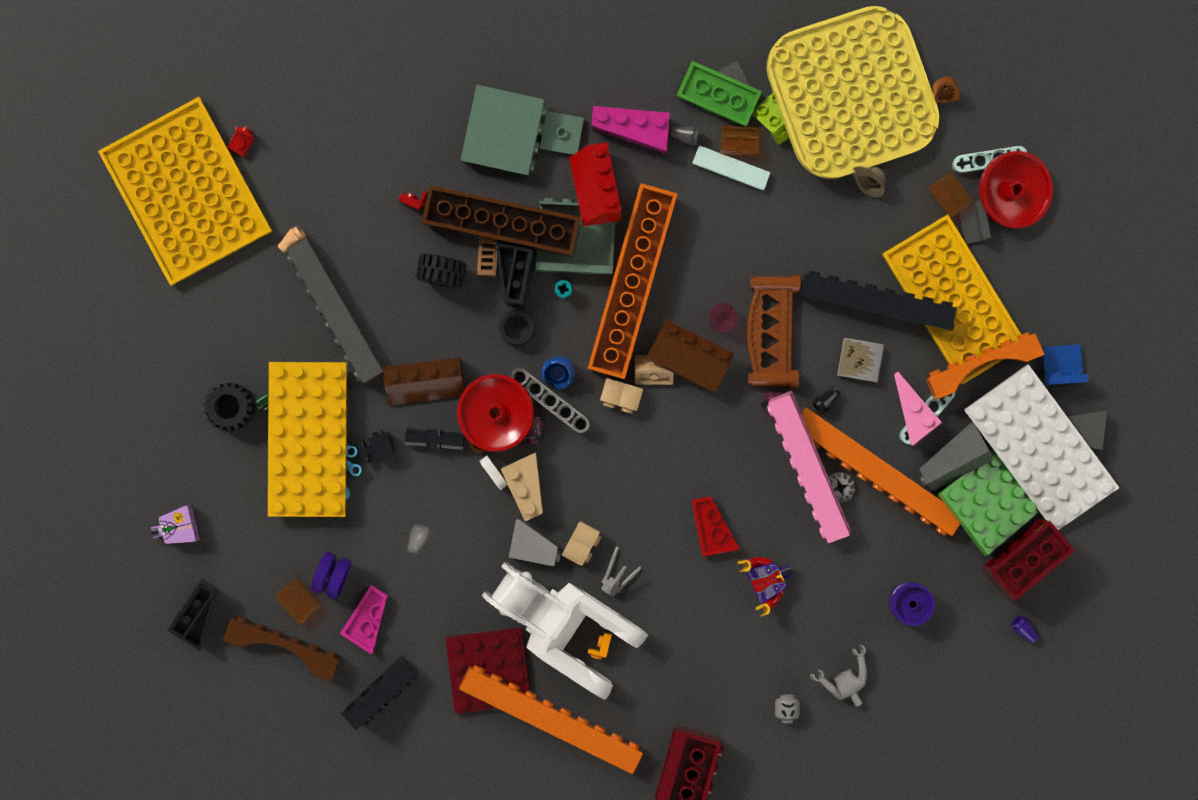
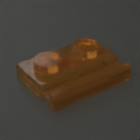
(739, 140)
(950, 195)
(297, 601)

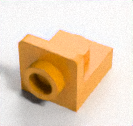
(603, 642)

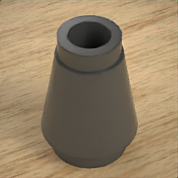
(686, 134)

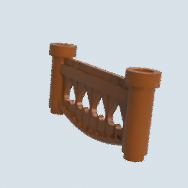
(780, 372)

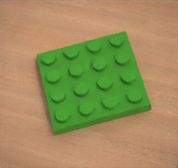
(989, 504)

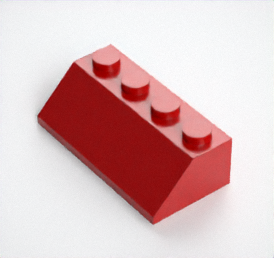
(595, 185)

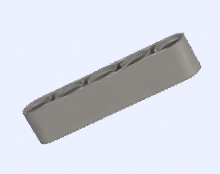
(560, 403)

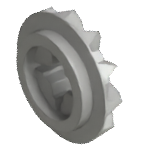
(844, 479)

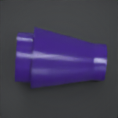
(1024, 628)

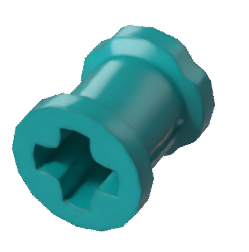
(560, 284)

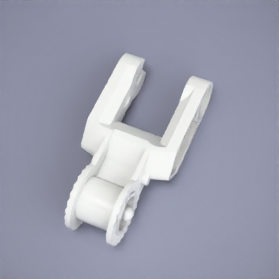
(555, 618)

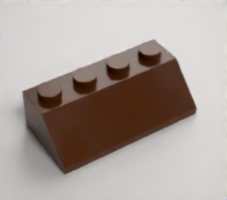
(690, 356)
(423, 381)

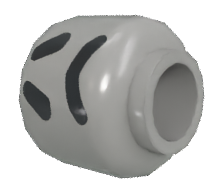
(787, 708)

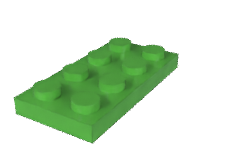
(718, 94)

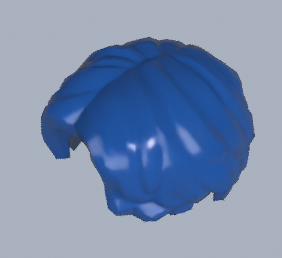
(558, 372)

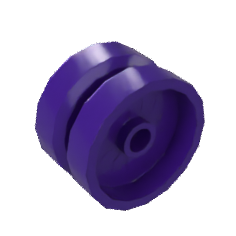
(330, 575)
(922, 600)

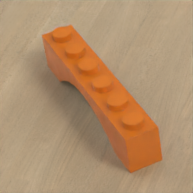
(947, 381)

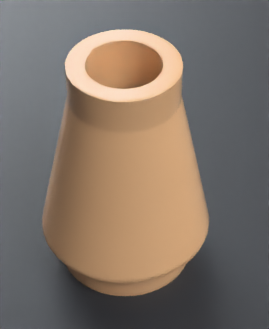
(292, 238)

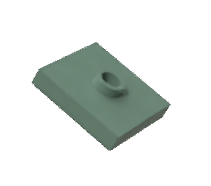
(561, 133)

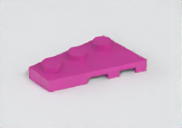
(366, 620)

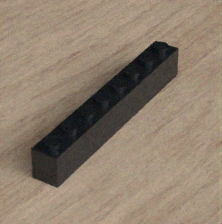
(877, 301)

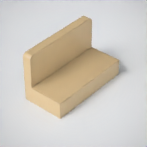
(650, 373)

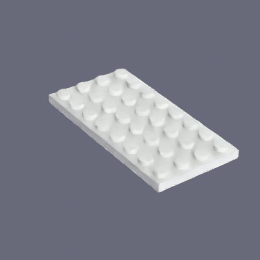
(1041, 448)

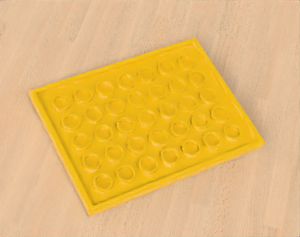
(185, 191)

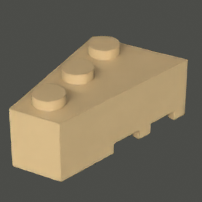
(525, 485)

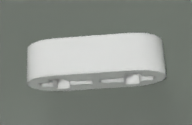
(493, 472)

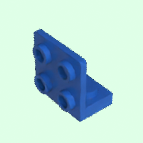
(1063, 365)

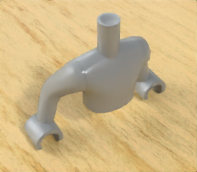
(847, 682)

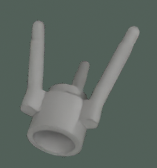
(612, 585)

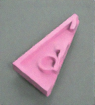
(917, 414)

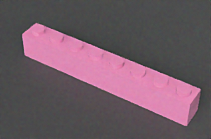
(809, 467)

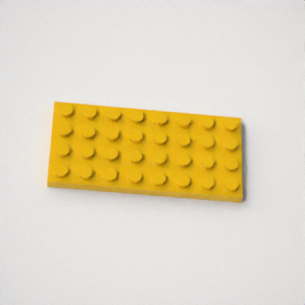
(942, 267)
(307, 439)

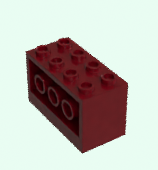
(1027, 559)
(680, 760)

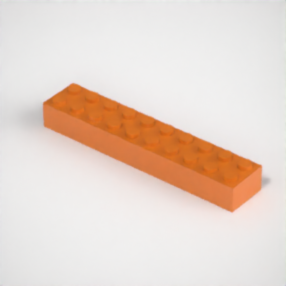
(632, 281)

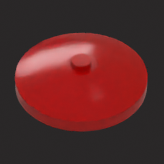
(1016, 189)
(495, 412)

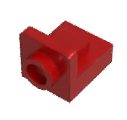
(241, 141)
(411, 200)

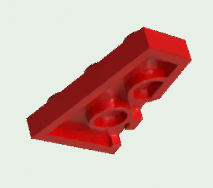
(711, 528)

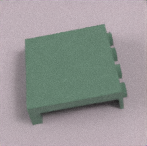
(503, 130)
(593, 248)

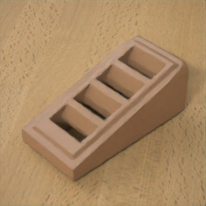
(483, 272)

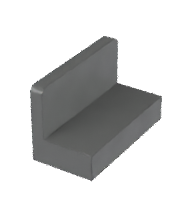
(974, 223)

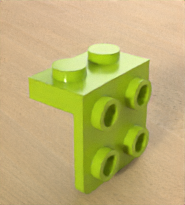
(770, 117)

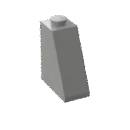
(532, 546)

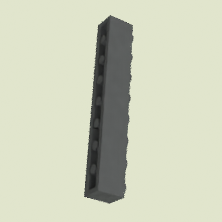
(335, 311)

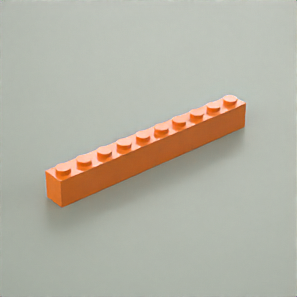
(880, 474)
(551, 719)

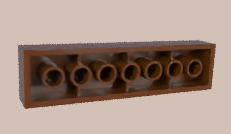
(501, 221)

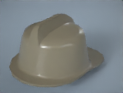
(870, 180)

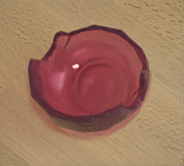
(723, 317)

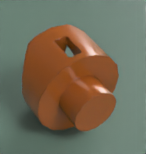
(945, 90)

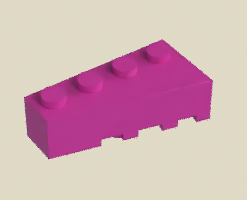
(634, 126)

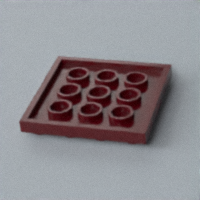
(496, 652)

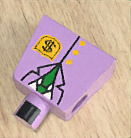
(177, 526)

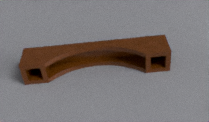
(320, 663)

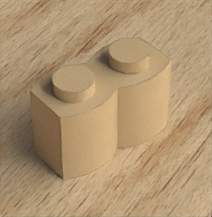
(621, 395)
(581, 543)

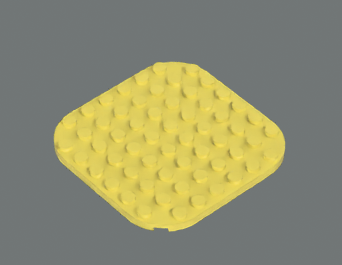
(852, 92)

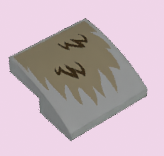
(860, 360)

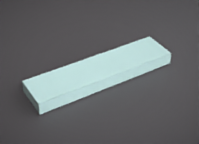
(731, 168)

